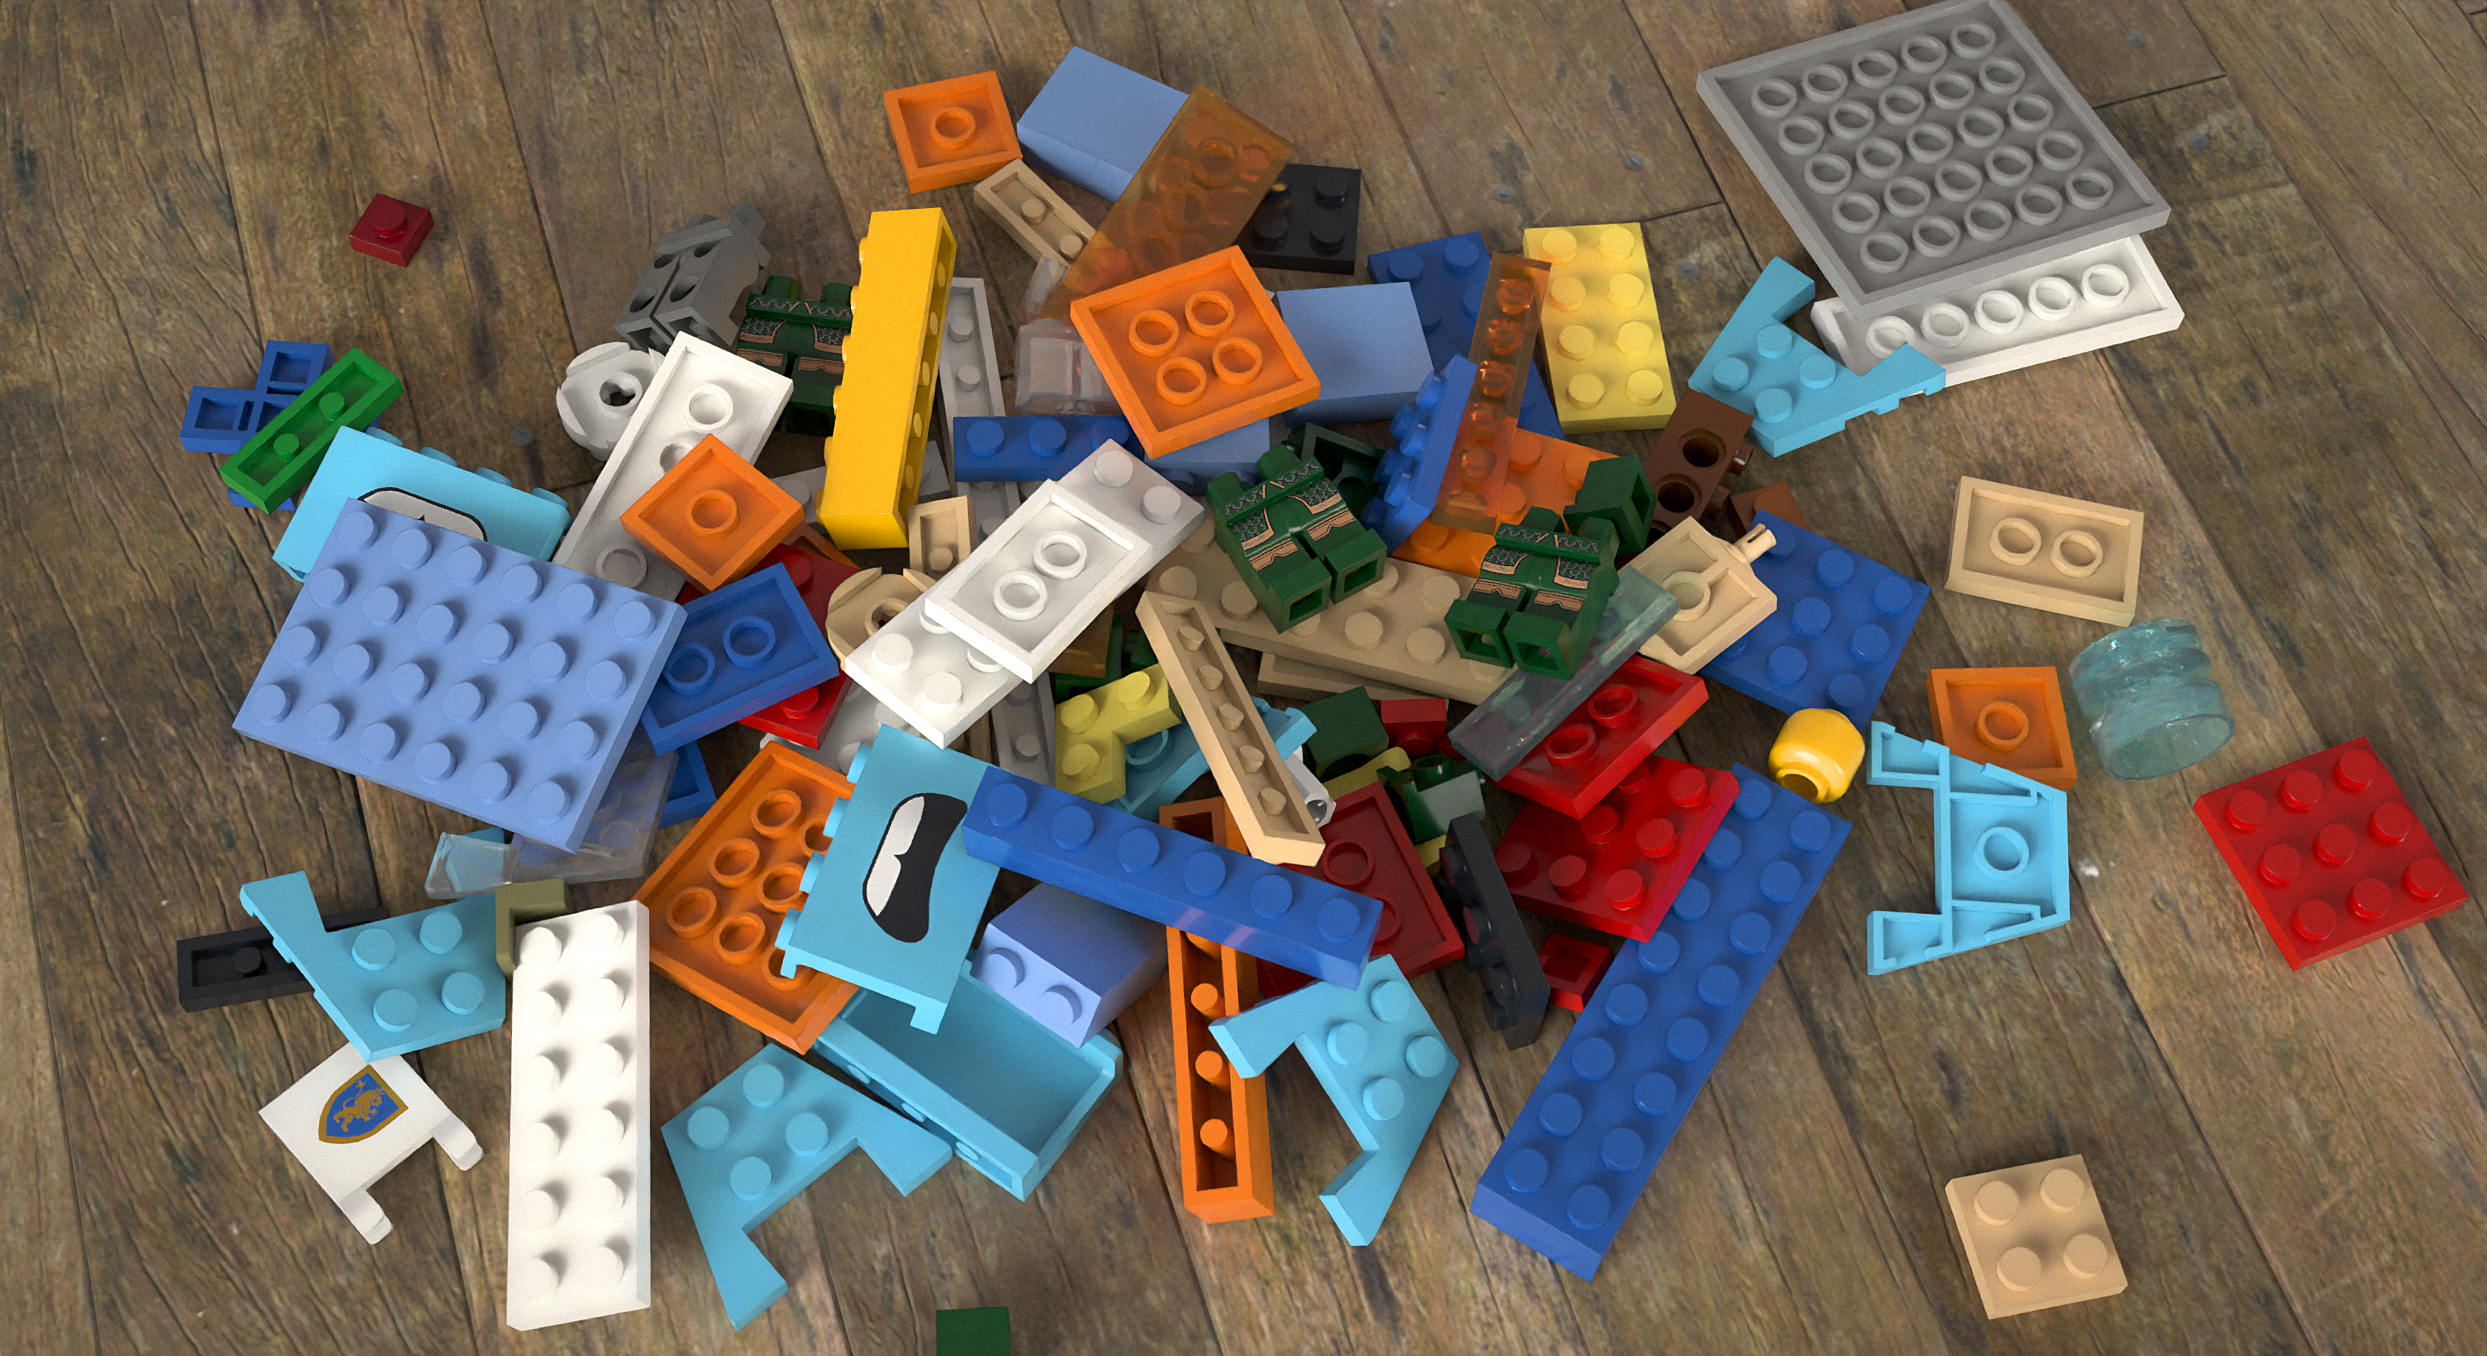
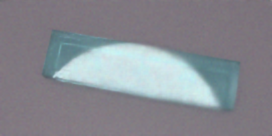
(1532, 704)

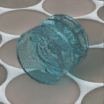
(2150, 700)

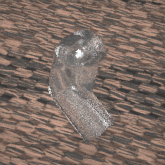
(1041, 287)

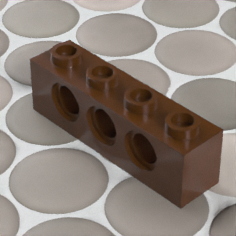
(1700, 434)

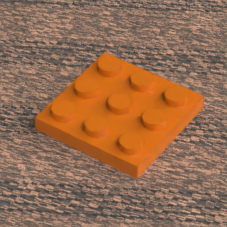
(1194, 351)
(1539, 474)

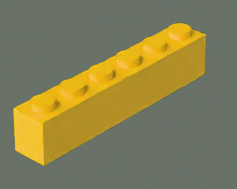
(887, 379)

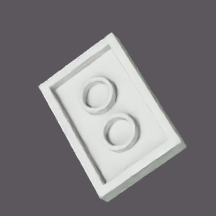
(1038, 580)

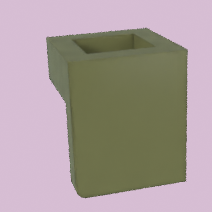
(524, 904)

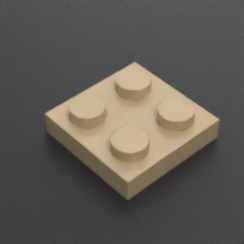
(2035, 1236)

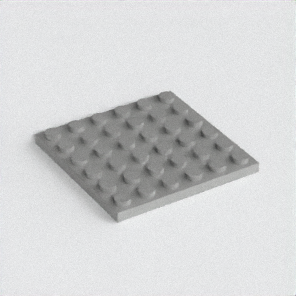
(1929, 153)

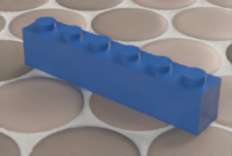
(1172, 877)

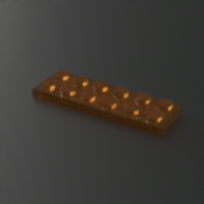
(1181, 202)

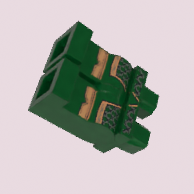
(799, 343)
(1293, 537)
(1538, 593)

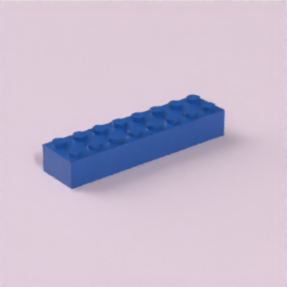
(1658, 1031)

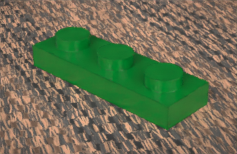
(298, 438)

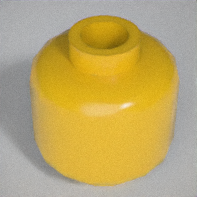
(1816, 754)

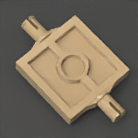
(1713, 590)

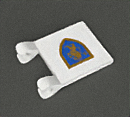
(359, 1122)

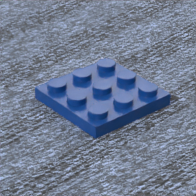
(1832, 631)

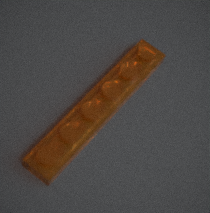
(1503, 352)

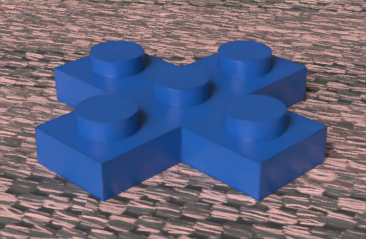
(229, 418)

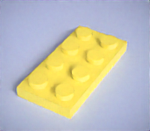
(1601, 329)

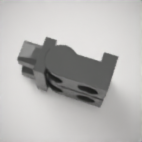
(696, 281)

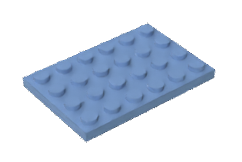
(462, 673)

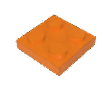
(951, 131)
(712, 516)
(2004, 719)

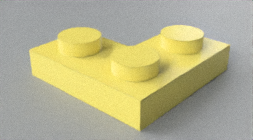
(1099, 724)

